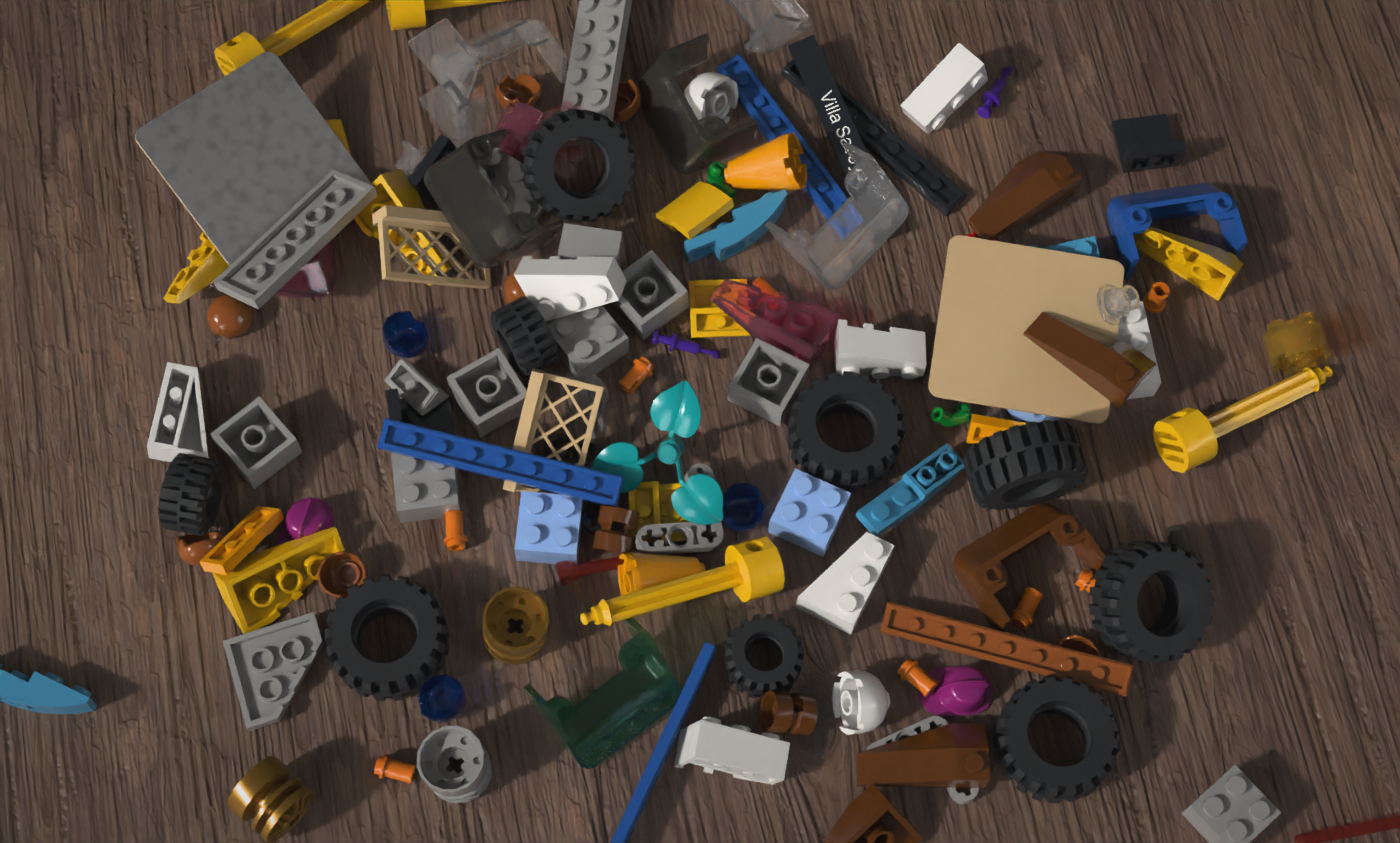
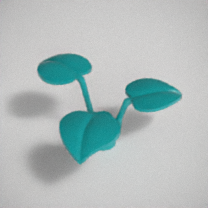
(679, 413)

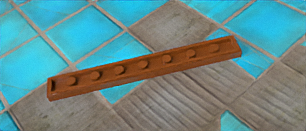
(1006, 648)

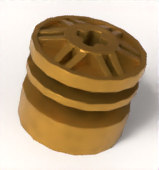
(515, 609)
(270, 799)

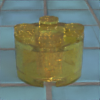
(1296, 343)

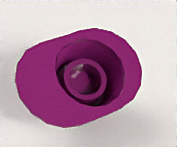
(305, 519)
(959, 692)

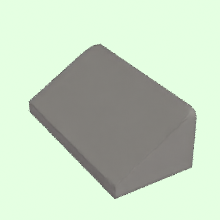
(415, 386)

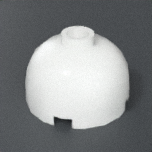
(712, 95)
(859, 701)

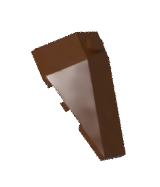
(1024, 193)
(1097, 359)
(936, 758)
(872, 820)

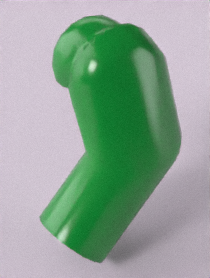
(716, 178)
(952, 419)

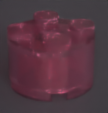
(518, 123)

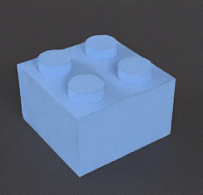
(809, 512)
(548, 528)

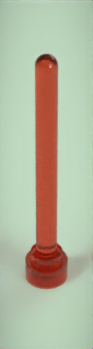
(570, 572)
(1349, 831)

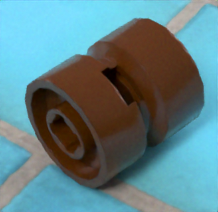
(615, 541)
(788, 713)

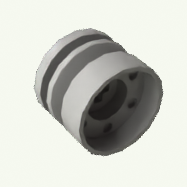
(443, 750)

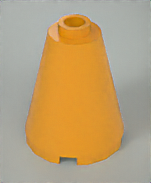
(769, 166)
(649, 570)

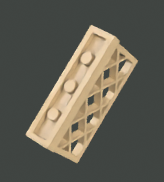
(428, 223)
(532, 410)

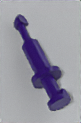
(991, 98)
(682, 344)

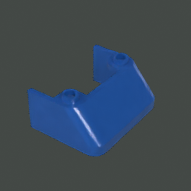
(1135, 212)

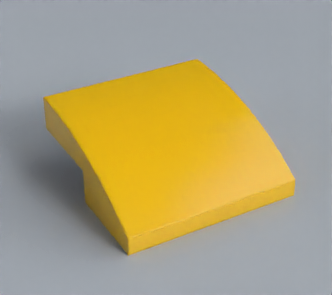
(695, 209)
(707, 318)
(656, 507)

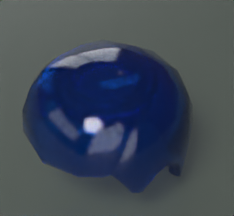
(404, 334)
(743, 507)
(442, 698)

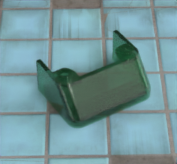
(616, 709)

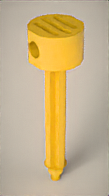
(411, 13)
(245, 46)
(1191, 437)
(750, 569)

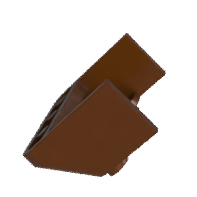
(980, 562)

